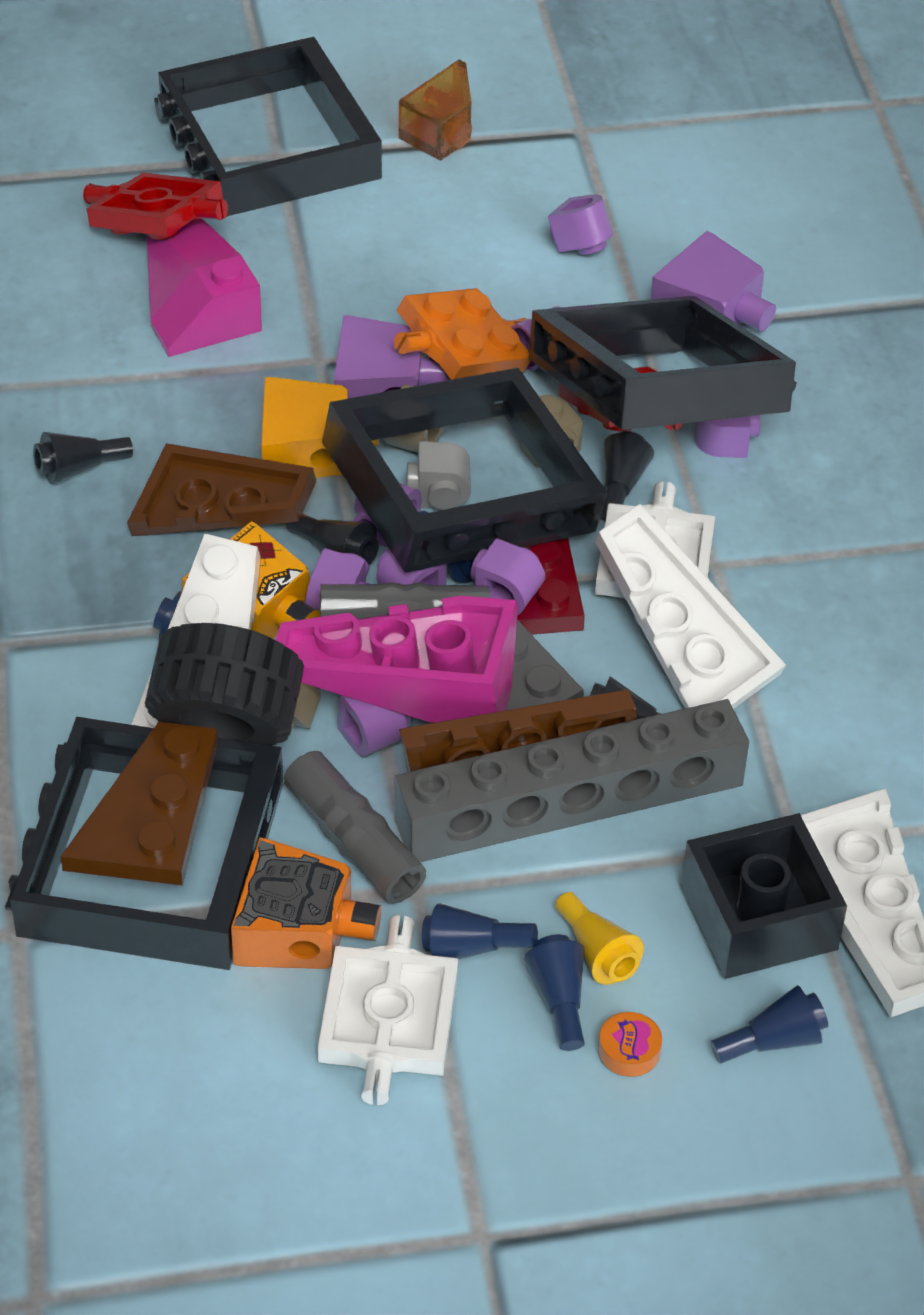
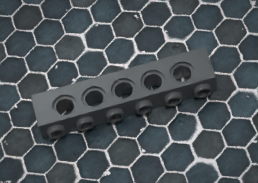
(570, 780)

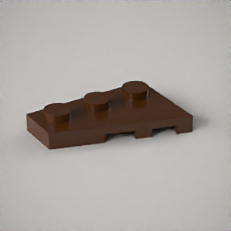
(218, 490)
(150, 811)

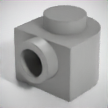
(440, 475)

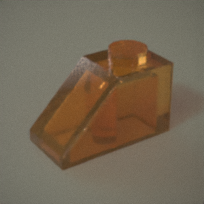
(438, 113)

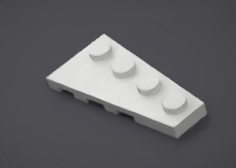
(216, 591)
(688, 622)
(883, 909)

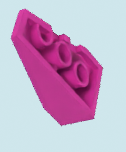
(200, 290)
(414, 662)

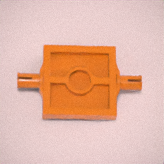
(460, 333)

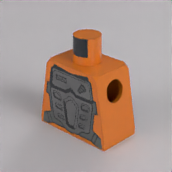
(297, 910)

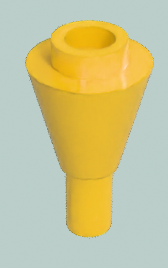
(608, 948)

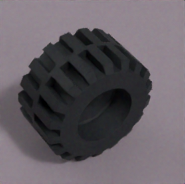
(225, 682)

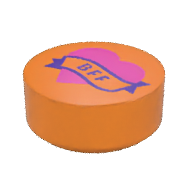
(630, 1044)

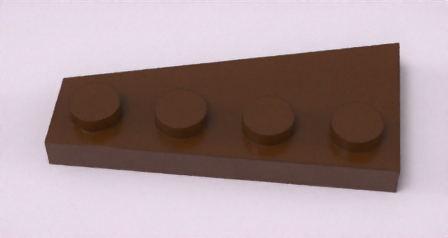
(502, 730)

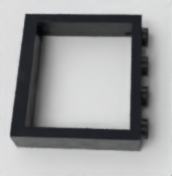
(260, 73)
(583, 345)
(463, 530)
(109, 748)

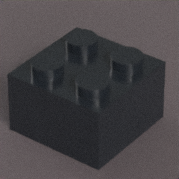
(763, 895)

